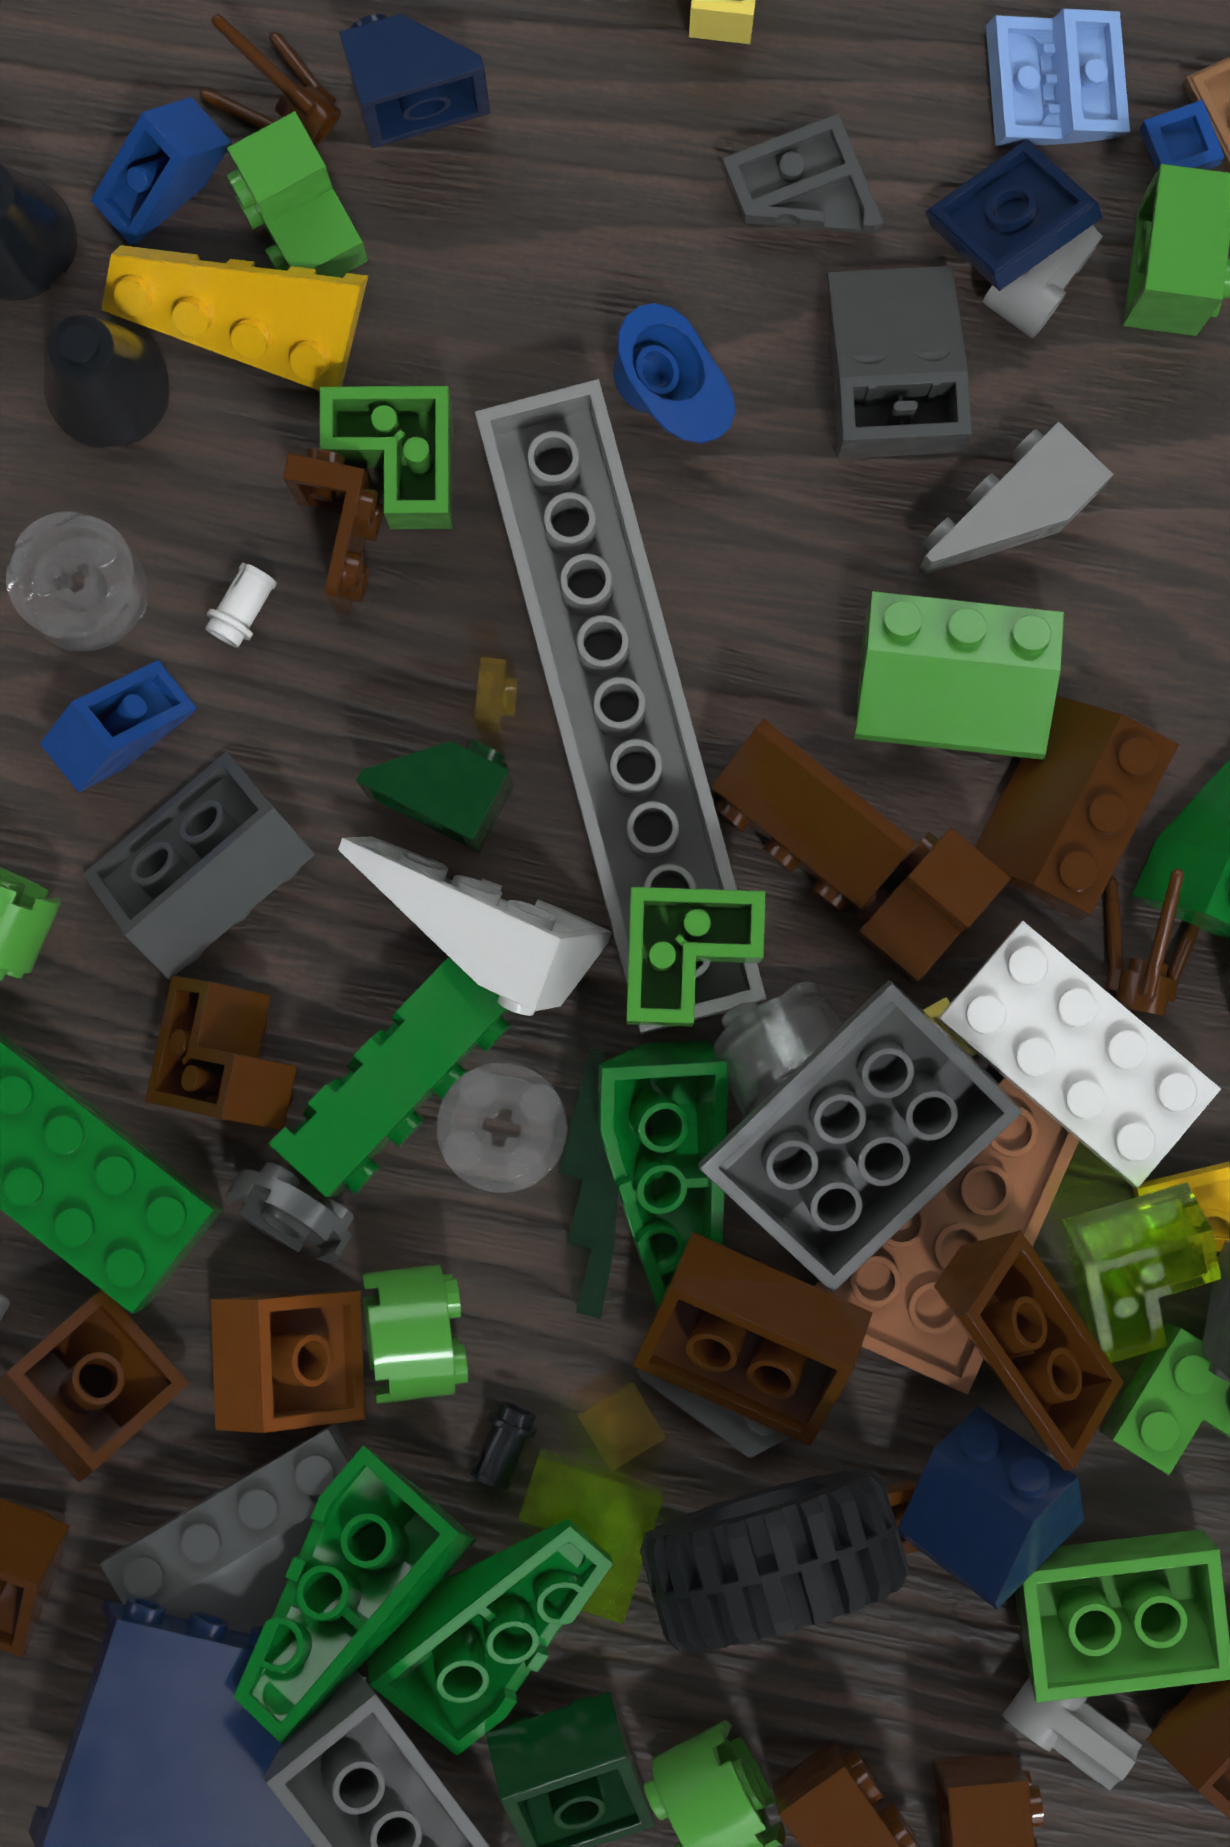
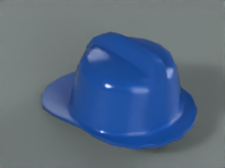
(671, 375)

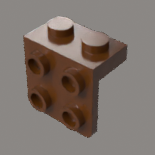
(327, 484)

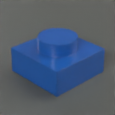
(1182, 138)

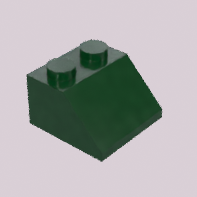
(444, 789)
(570, 1776)

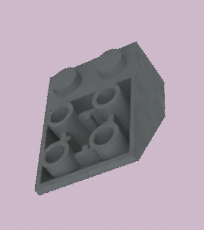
(898, 363)

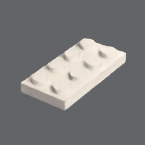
(1079, 1054)

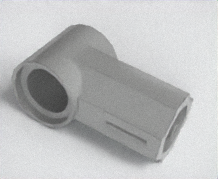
(1038, 292)
(1077, 1733)

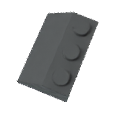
(197, 866)

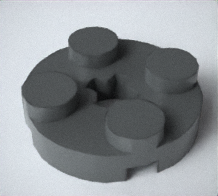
(290, 1214)

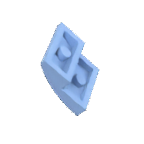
(1057, 78)

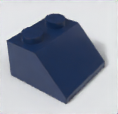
(411, 78)
(991, 1507)

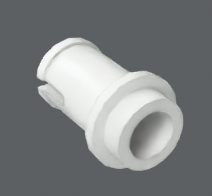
(240, 605)

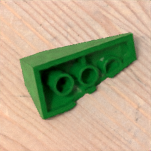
(1201, 848)
(657, 1121)
(359, 1575)
(484, 1631)

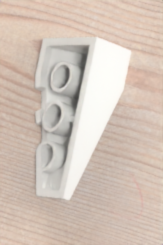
(509, 947)

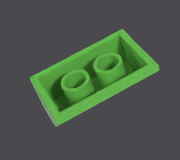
(958, 675)
(1125, 1617)

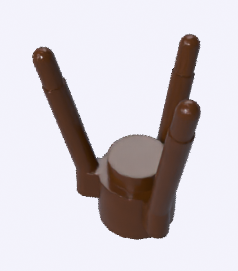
(310, 101)
(1147, 983)

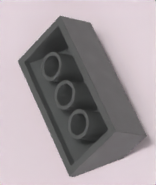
(362, 1781)

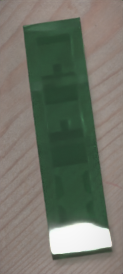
(597, 1202)

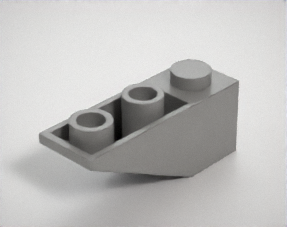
(1032, 501)

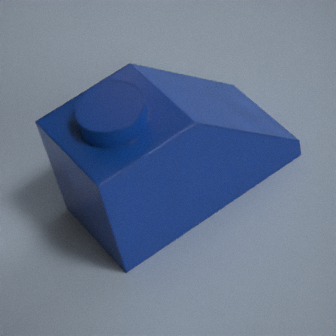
(160, 167)
(116, 725)

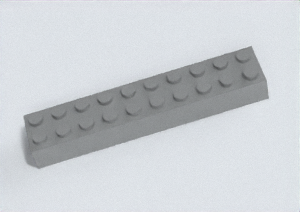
(609, 664)

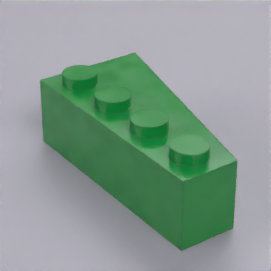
(392, 1080)

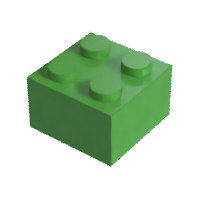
(1180, 251)

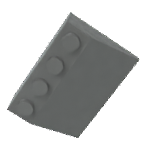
(861, 1136)
(235, 1544)

